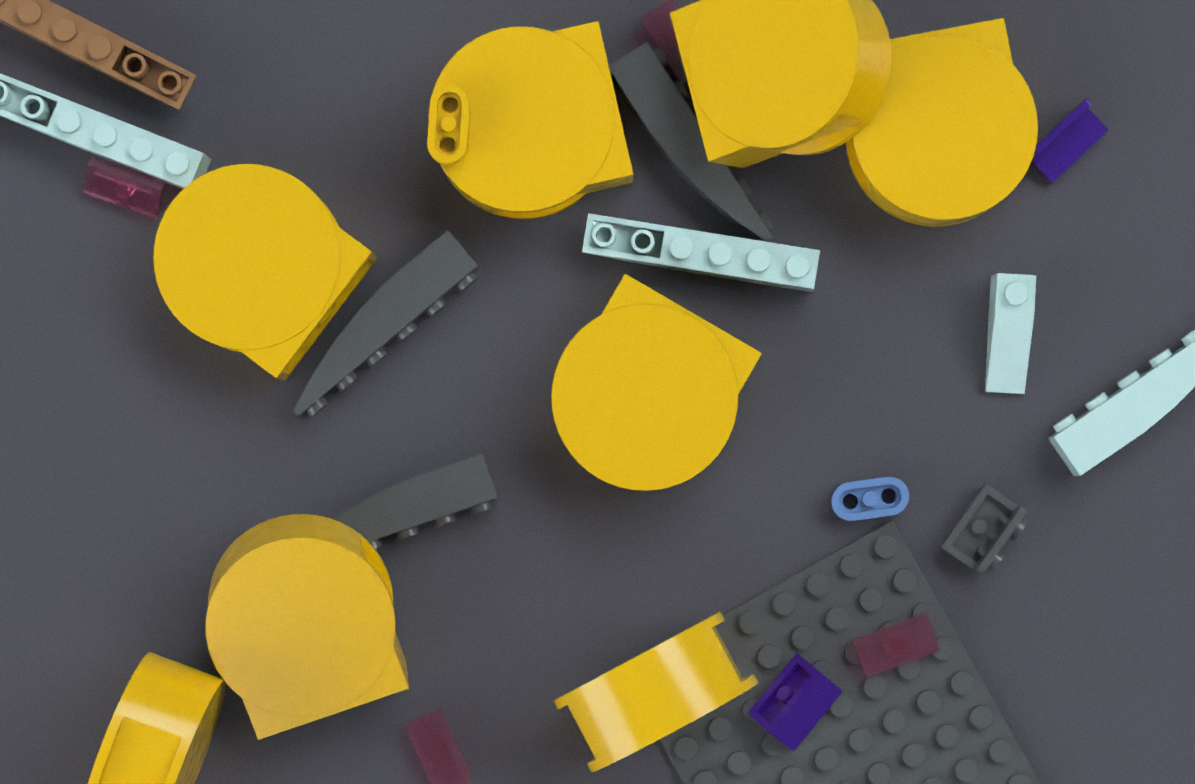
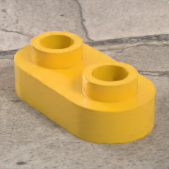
(448, 125)

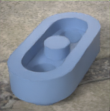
(869, 498)

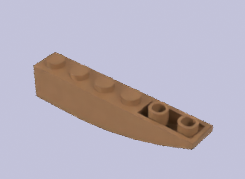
(99, 49)

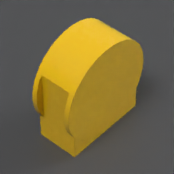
(782, 74)
(538, 120)
(949, 128)
(256, 263)
(648, 390)
(303, 622)
(656, 693)
(160, 725)

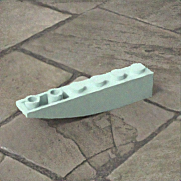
(100, 134)
(702, 252)
(1128, 411)

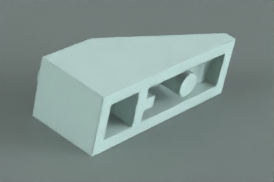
(1009, 332)

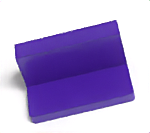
(1067, 142)
(794, 702)

